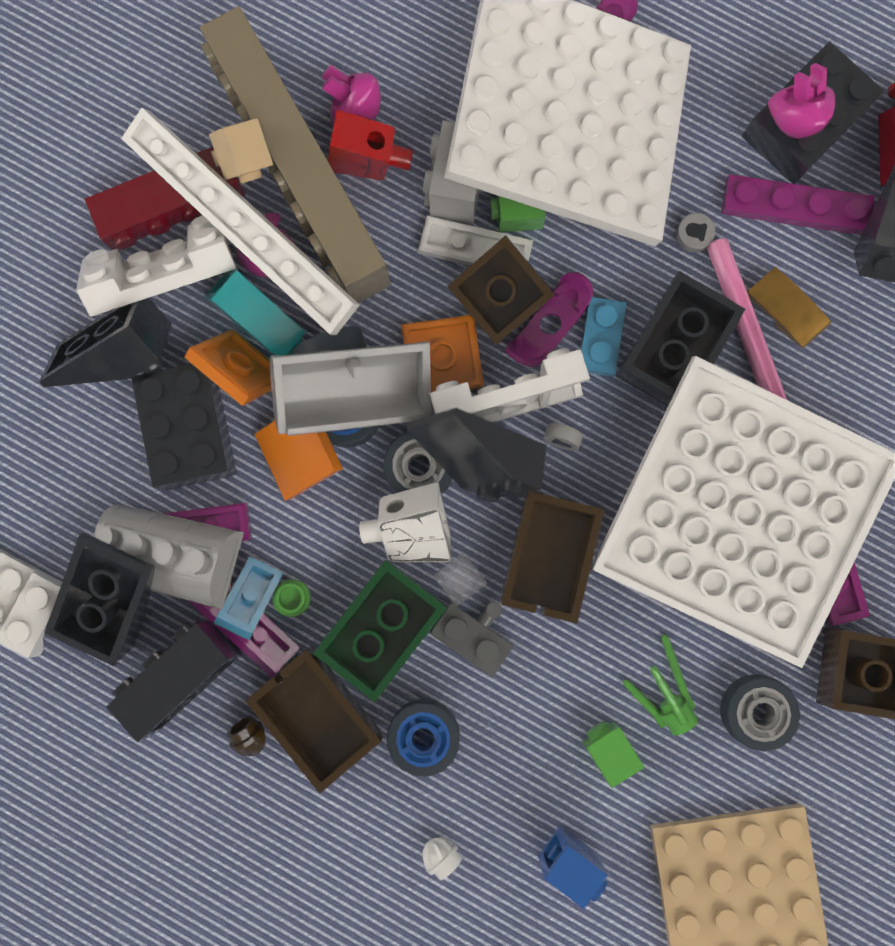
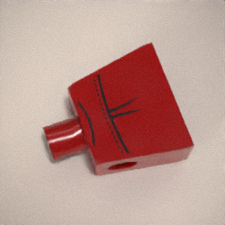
(365, 147)

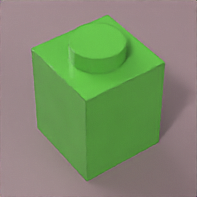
(515, 215)
(612, 753)

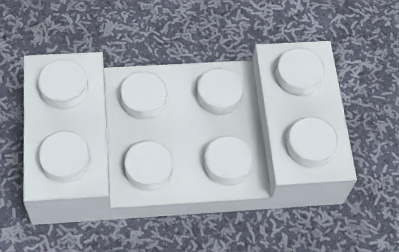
(111, 283)
(557, 383)
(25, 605)

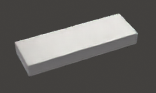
(463, 242)

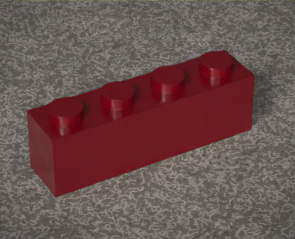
(144, 207)

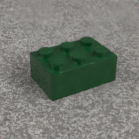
(380, 630)

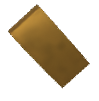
(789, 307)

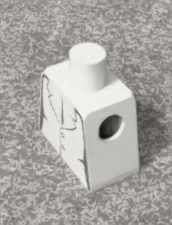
(411, 526)

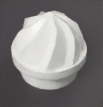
(441, 857)

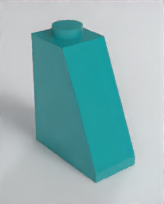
(255, 314)

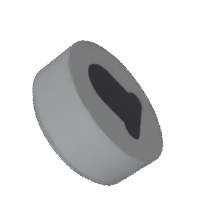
(695, 232)
(563, 436)

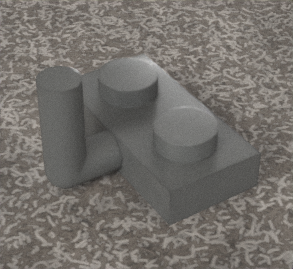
(472, 636)

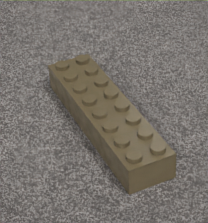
(297, 159)

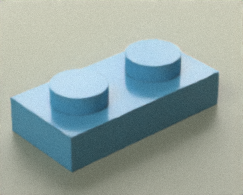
(602, 336)
(248, 598)

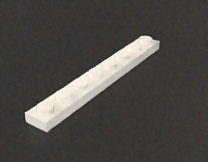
(240, 222)

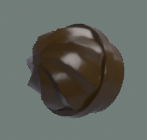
(247, 737)

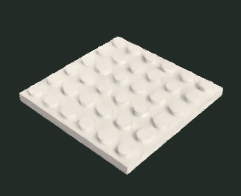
(571, 114)
(747, 512)

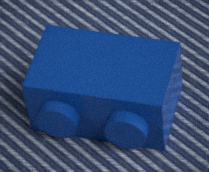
(573, 868)

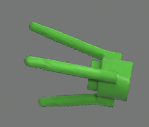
(676, 711)

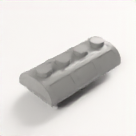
(350, 388)
(188, 555)

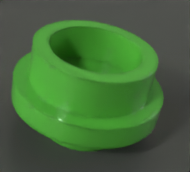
(291, 598)

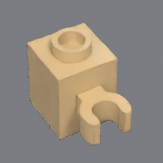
(241, 151)

